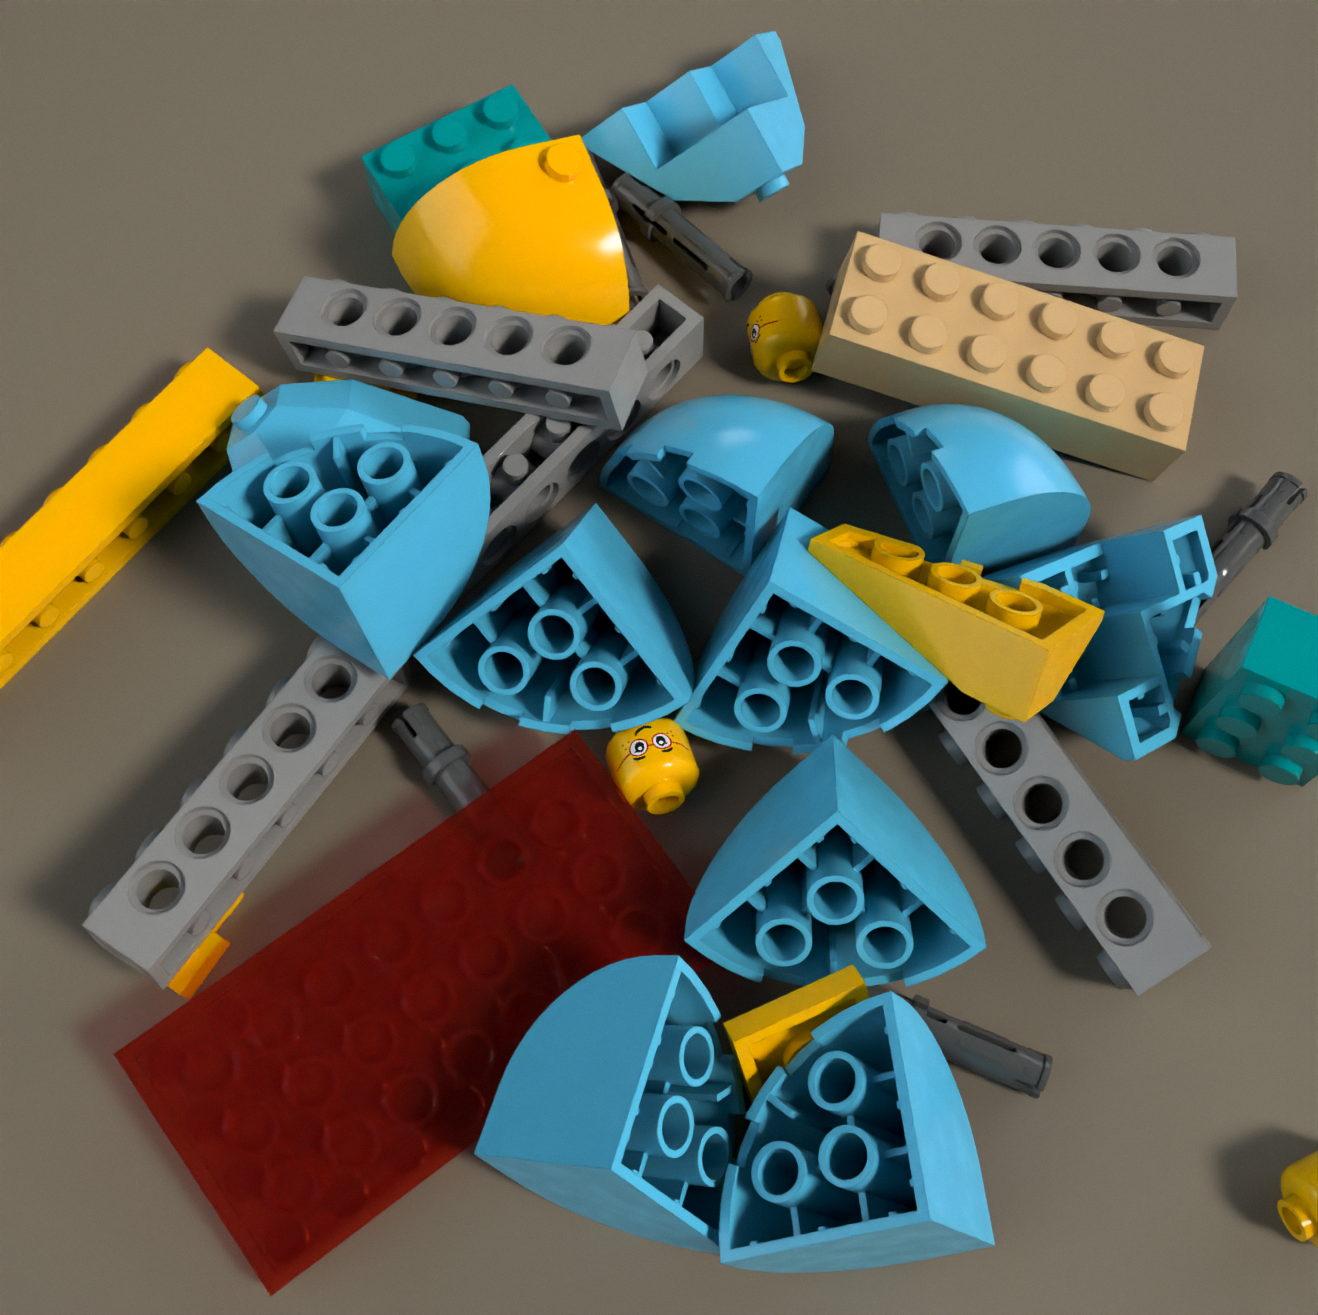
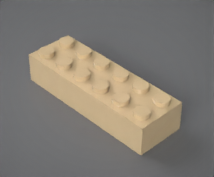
(976, 340)

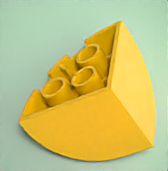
(520, 235)

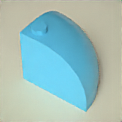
(722, 470)
(977, 486)
(361, 533)
(568, 638)
(802, 657)
(832, 879)
(623, 1104)
(856, 1154)

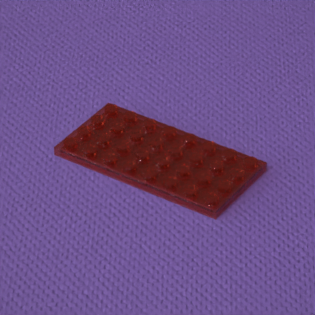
(386, 1018)

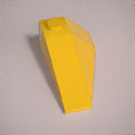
(982, 635)

